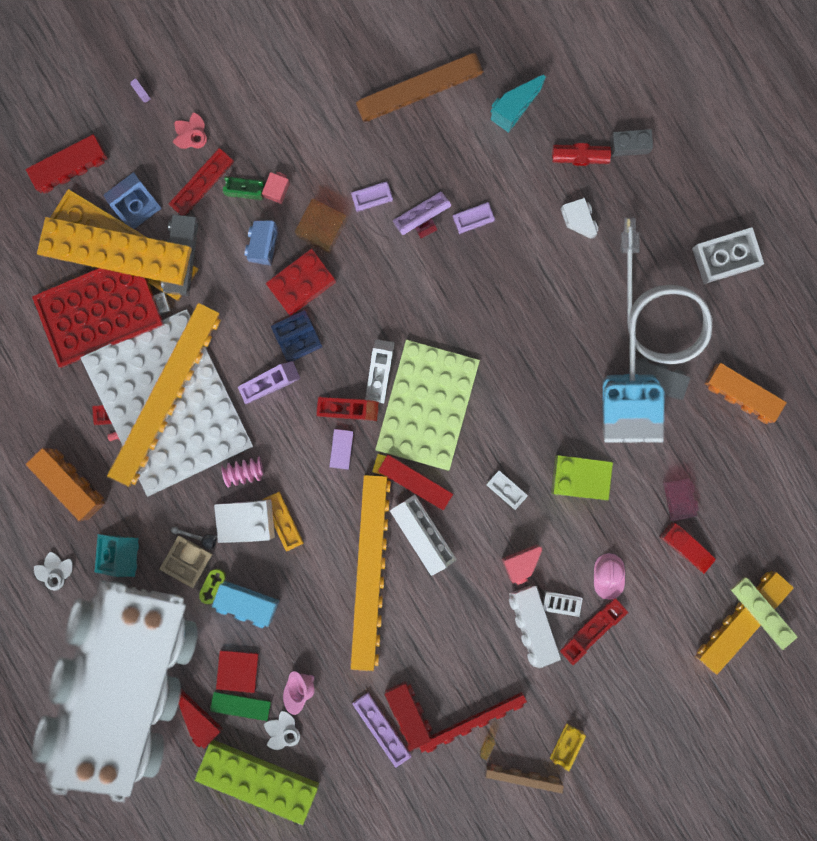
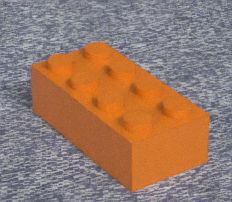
(65, 483)

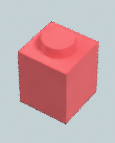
(276, 187)

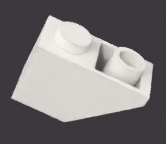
(578, 218)

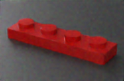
(201, 182)

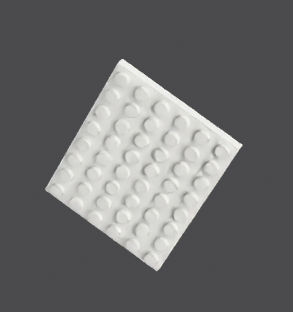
(203, 424)

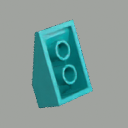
(515, 102)

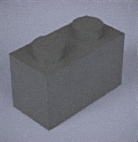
(631, 142)

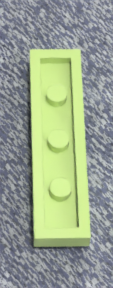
(763, 613)

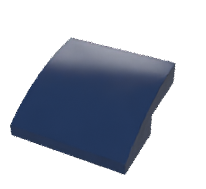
(296, 336)

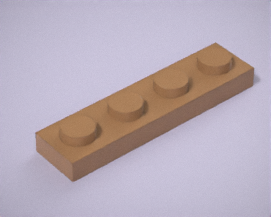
(531, 780)

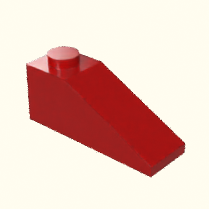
(347, 408)
(687, 547)
(198, 722)

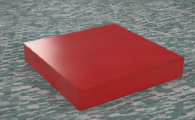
(237, 671)

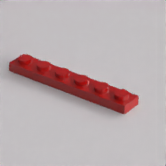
(480, 719)

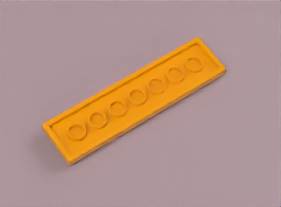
(78, 210)
(114, 251)

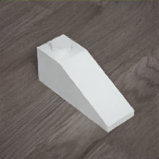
(379, 371)

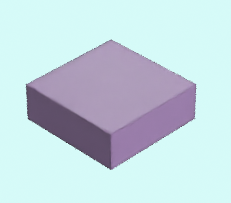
(140, 91)

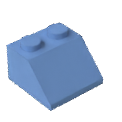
(132, 201)
(262, 242)

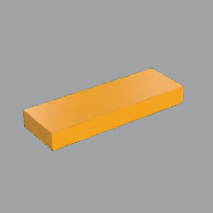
(284, 522)

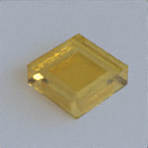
(487, 748)

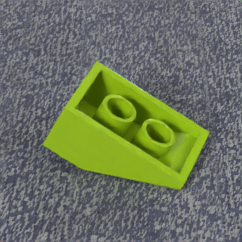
(581, 477)

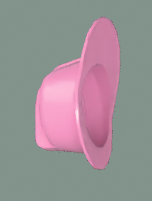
(609, 576)
(297, 691)

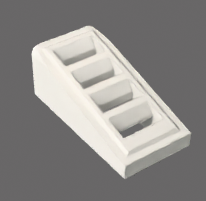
(546, 602)

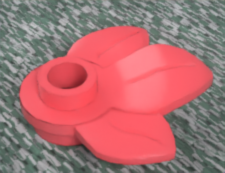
(189, 131)

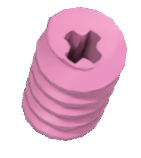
(242, 472)

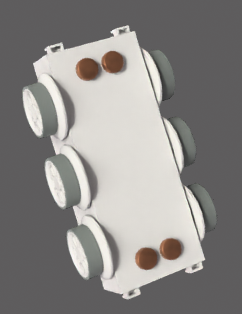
(114, 690)

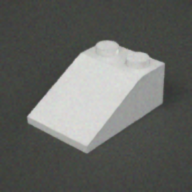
(244, 521)

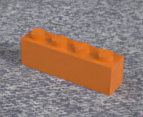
(745, 393)

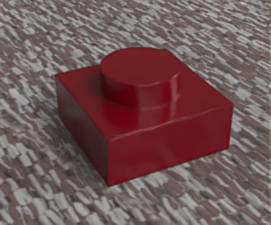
(426, 228)

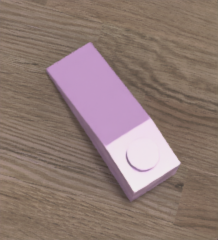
(269, 382)

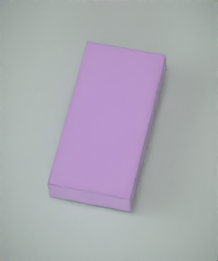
(371, 196)
(473, 218)
(341, 449)

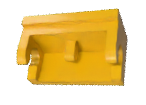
(567, 746)

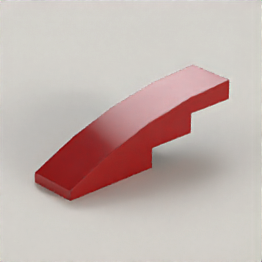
(415, 482)

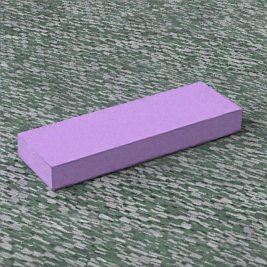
(422, 213)

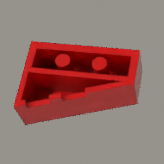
(409, 715)

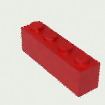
(67, 164)

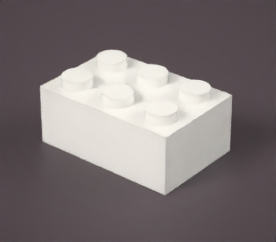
(728, 255)

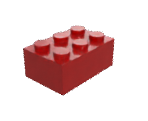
(301, 282)

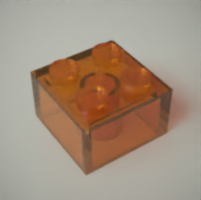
(320, 225)

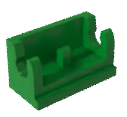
(243, 188)

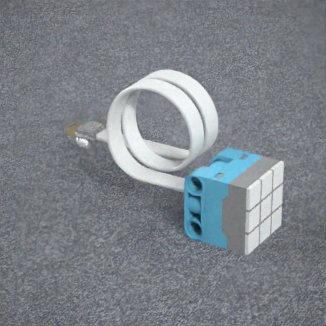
(632, 404)

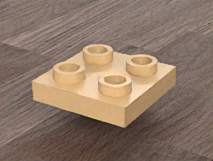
(186, 561)

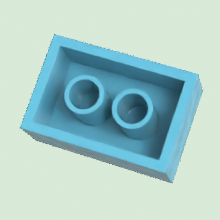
(245, 604)

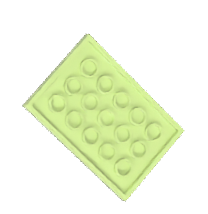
(427, 405)

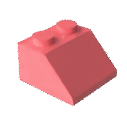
(522, 564)

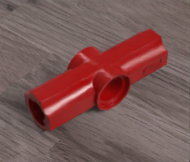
(581, 154)

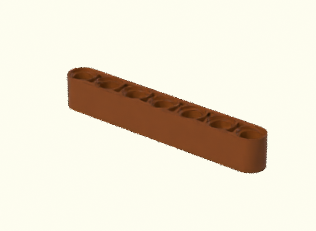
(419, 87)

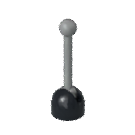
(208, 541)

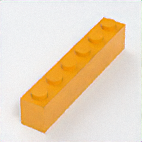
(741, 625)

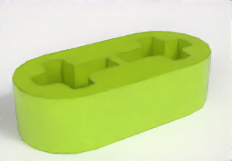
(208, 584)

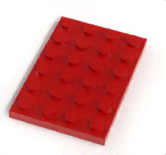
(96, 312)

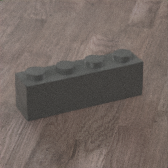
(182, 232)

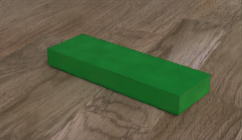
(240, 706)

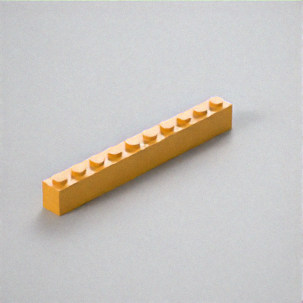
(164, 395)
(369, 572)

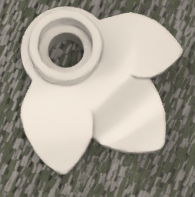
(53, 568)
(279, 729)

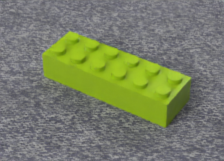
(257, 782)

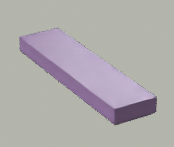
(381, 729)

